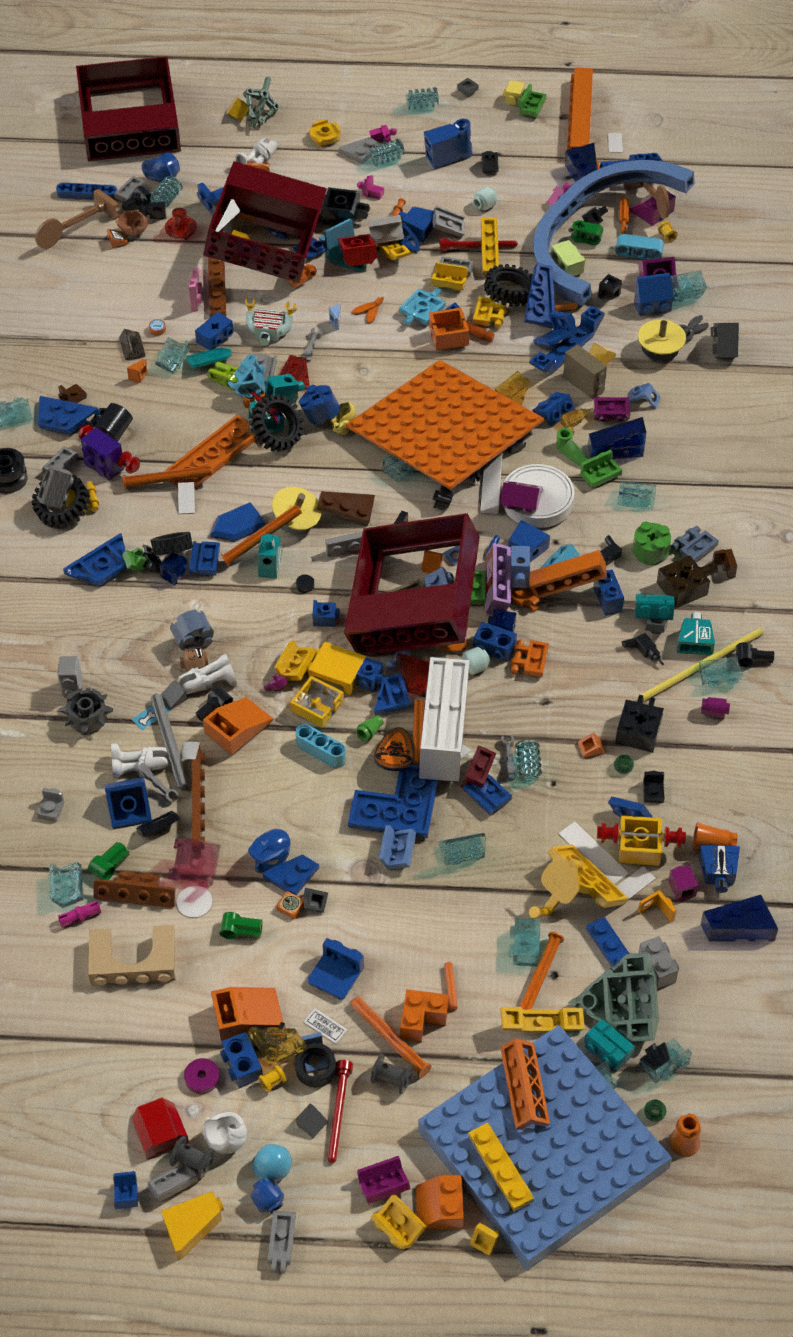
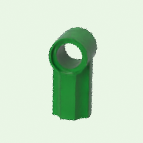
(105, 865)
(235, 925)

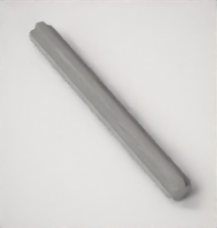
(169, 741)

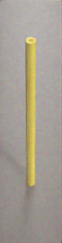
(694, 668)

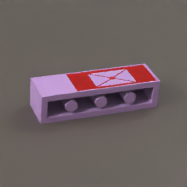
(498, 578)

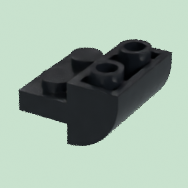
(112, 420)

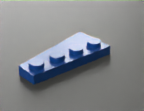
(540, 297)

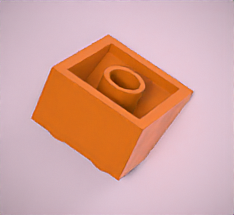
(440, 1203)

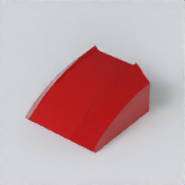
(358, 249)
(158, 1126)

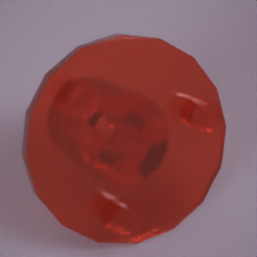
(180, 225)

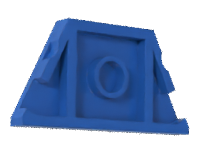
(63, 415)
(99, 564)

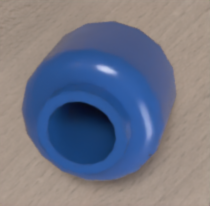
(267, 1196)

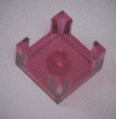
(195, 861)

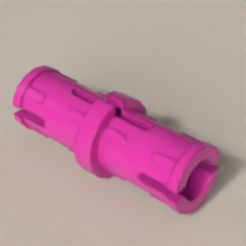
(79, 914)

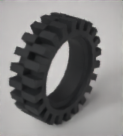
(504, 294)
(289, 411)
(77, 508)

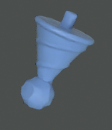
(391, 665)

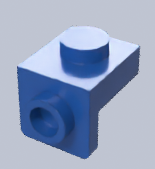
(125, 1190)

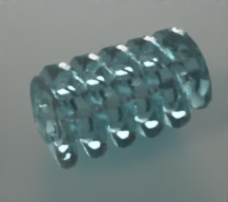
(422, 98)
(387, 150)
(167, 191)
(528, 761)

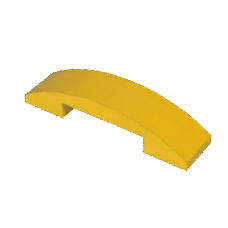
(393, 250)
(541, 1021)

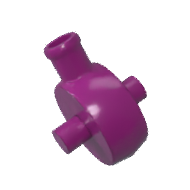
(276, 683)

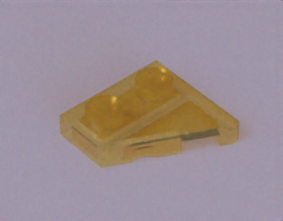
(514, 387)
(277, 1043)

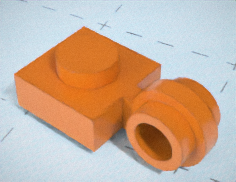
(309, 271)

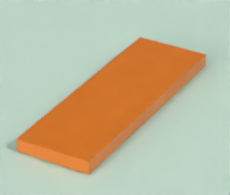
(217, 449)

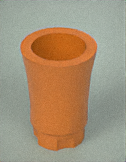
(713, 836)
(686, 1136)

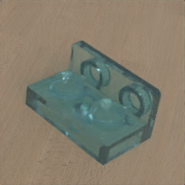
(636, 495)

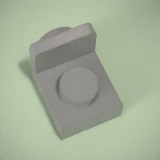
(51, 804)

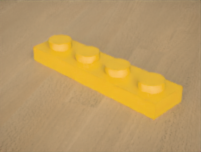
(489, 243)
(501, 1167)

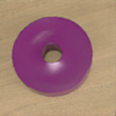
(205, 1084)

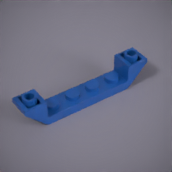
(585, 331)

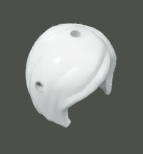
(225, 1132)

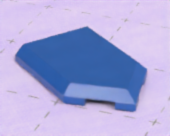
(238, 523)

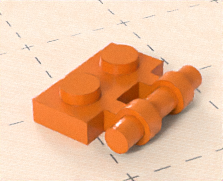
(535, 660)

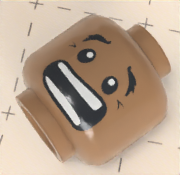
(193, 658)

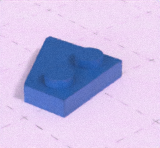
(392, 695)

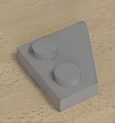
(359, 150)

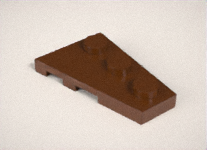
(347, 505)

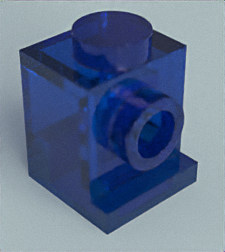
(173, 568)

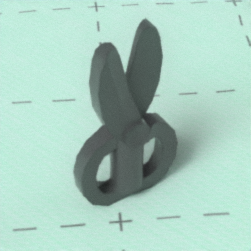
(693, 327)

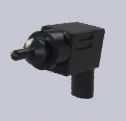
(612, 551)
(645, 646)

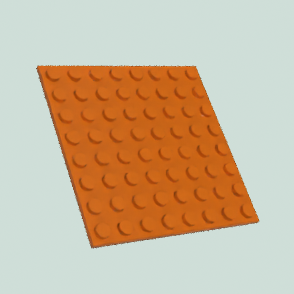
(445, 423)

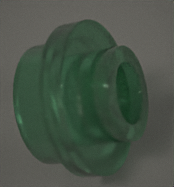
(623, 760)
(655, 1104)

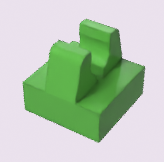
(134, 560)

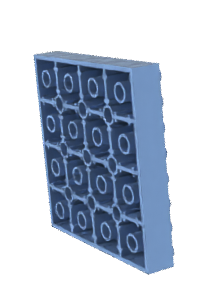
(574, 1167)

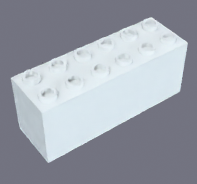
(444, 719)

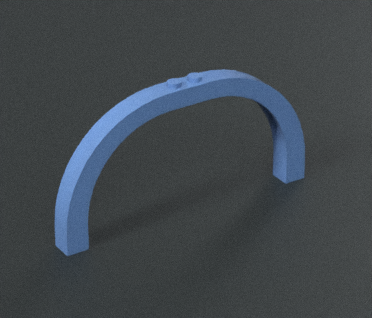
(596, 181)

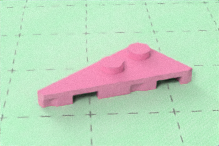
(194, 288)

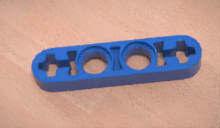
(64, 190)

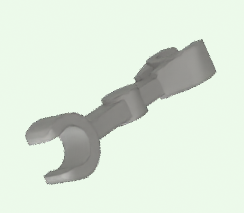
(308, 352)
(511, 769)
(144, 771)

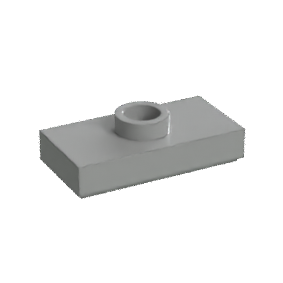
(126, 191)
(459, 262)
(61, 459)
(172, 1182)

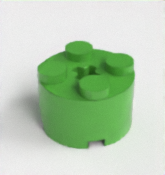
(651, 543)

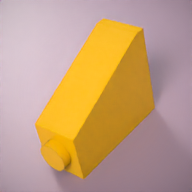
(191, 1221)

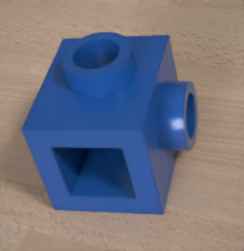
(369, 674)

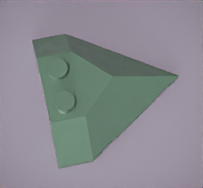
(624, 998)

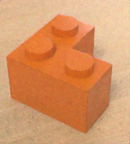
(422, 1008)

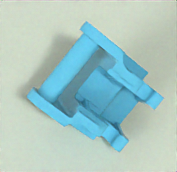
(249, 376)

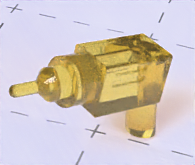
(574, 418)

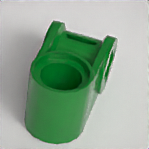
(588, 233)

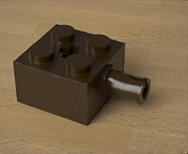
(685, 580)

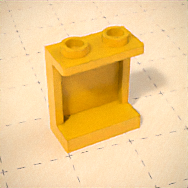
(336, 666)

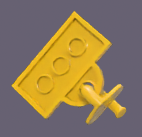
(571, 874)

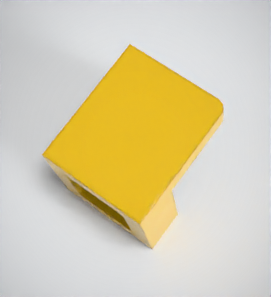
(238, 109)

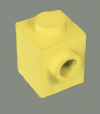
(513, 92)

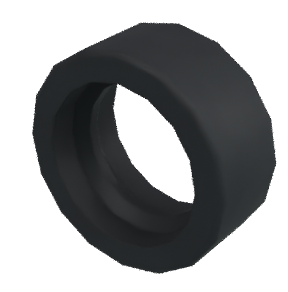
(315, 1081)

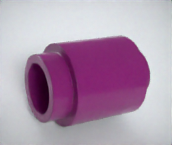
(715, 707)

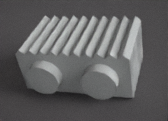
(55, 486)
(69, 675)

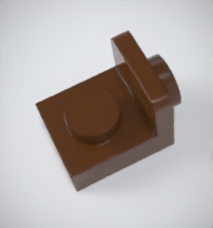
(72, 394)
(727, 560)

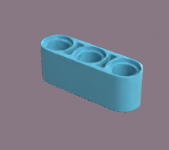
(639, 247)
(320, 746)

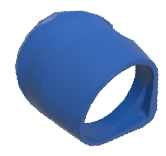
(162, 167)
(268, 847)

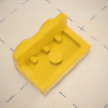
(449, 276)
(294, 661)
(398, 1223)

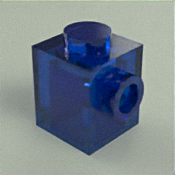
(503, 619)

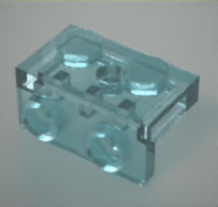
(171, 355)
(15, 412)
(720, 670)
(66, 884)
(679, 1060)

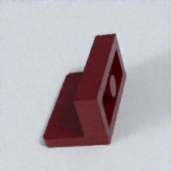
(479, 767)

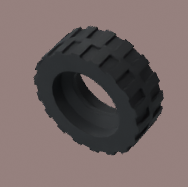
(171, 543)

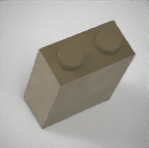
(584, 371)

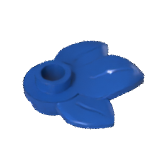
(317, 248)

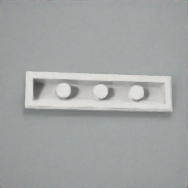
(491, 486)

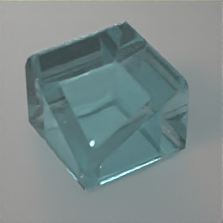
(604, 1070)

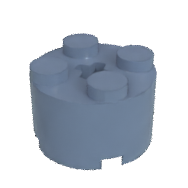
(192, 630)

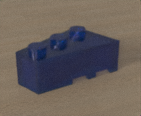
(581, 161)
(624, 440)
(740, 920)

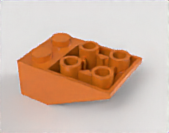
(235, 724)
(245, 1007)

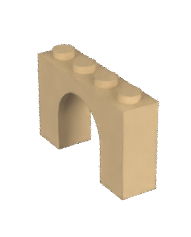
(158, 966)

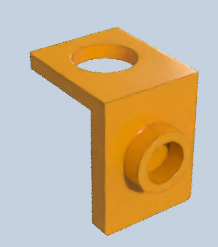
(662, 902)

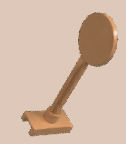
(660, 195)
(51, 229)

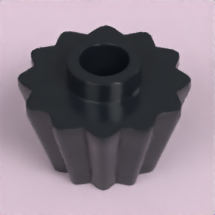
(442, 498)
(656, 1056)

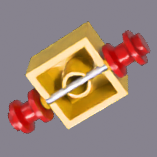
(640, 839)

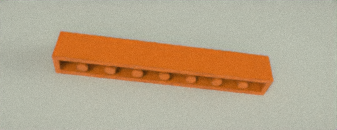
(581, 108)

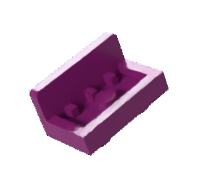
(611, 408)
(382, 1180)

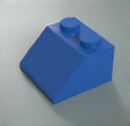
(653, 294)
(128, 802)

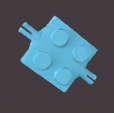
(420, 304)

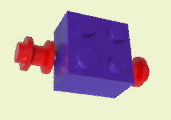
(105, 453)

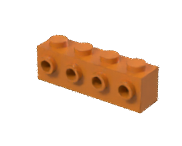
(568, 574)

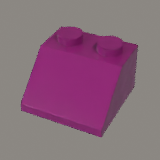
(648, 211)
(657, 266)
(520, 495)

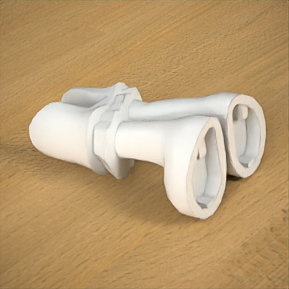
(263, 149)
(196, 679)
(152, 756)

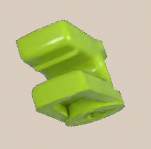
(223, 374)

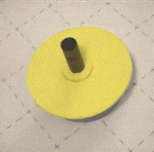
(307, 502)

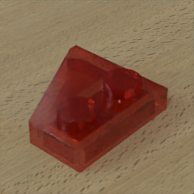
(297, 368)
(414, 673)

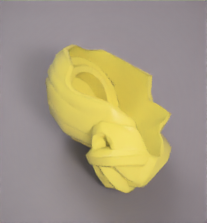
(345, 415)

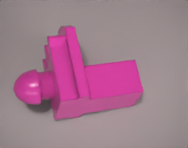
(382, 133)
(369, 189)
(557, 193)

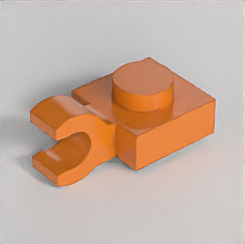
(523, 597)

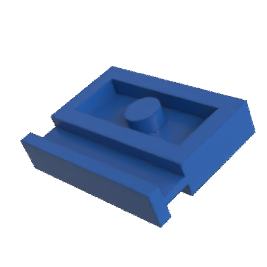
(204, 558)
(489, 797)

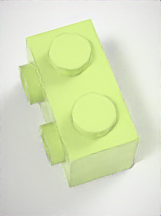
(568, 258)

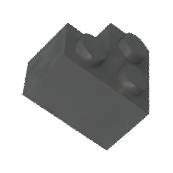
(725, 338)

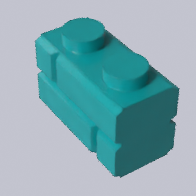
(654, 607)
(608, 1045)

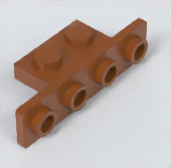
(136, 889)

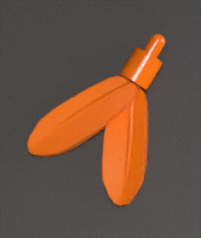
(371, 307)

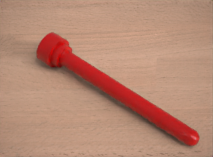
(447, 244)
(343, 1070)

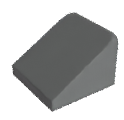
(174, 694)
(315, 900)
(311, 1120)

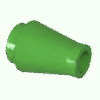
(367, 729)

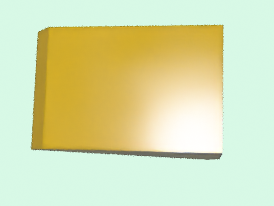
(602, 353)

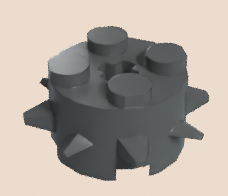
(86, 710)

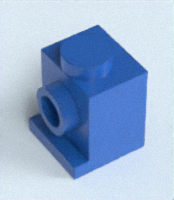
(325, 614)

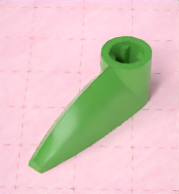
(568, 447)

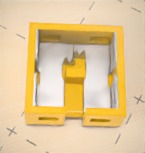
(316, 701)

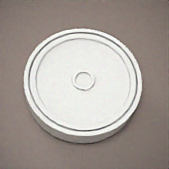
(556, 495)

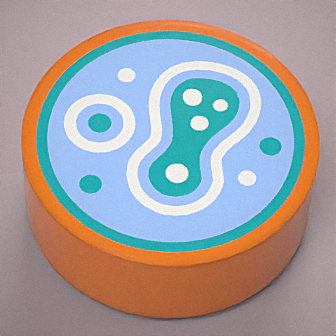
(157, 327)

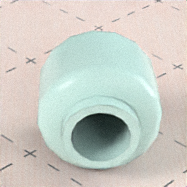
(485, 198)
(477, 659)

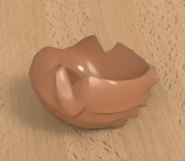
(132, 223)

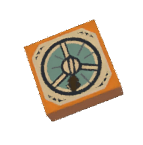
(290, 905)

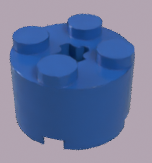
(319, 404)

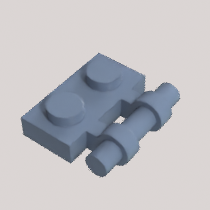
(698, 547)

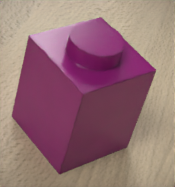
(683, 882)

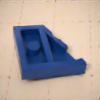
(628, 808)
(293, 874)

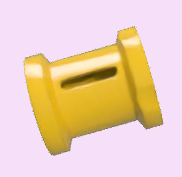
(667, 231)
(272, 1078)

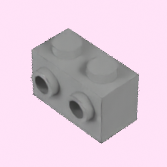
(663, 965)

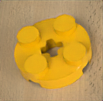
(331, 136)

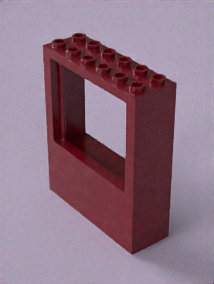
(130, 129)
(272, 203)
(417, 615)

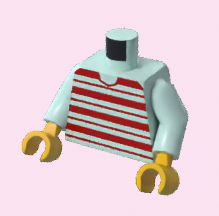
(269, 324)

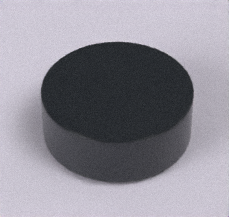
(305, 583)

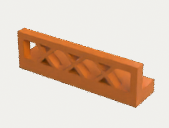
(520, 1084)

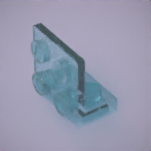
(463, 849)

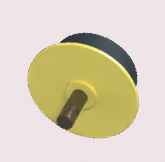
(661, 339)

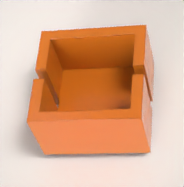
(448, 329)

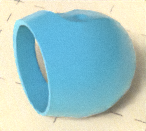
(272, 1162)

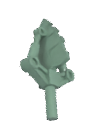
(263, 98)

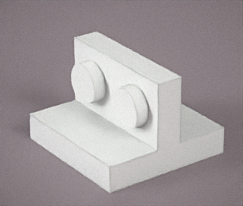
(386, 229)

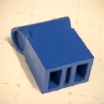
(448, 143)

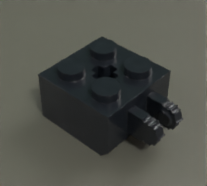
(343, 205)
(639, 724)

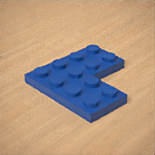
(407, 809)

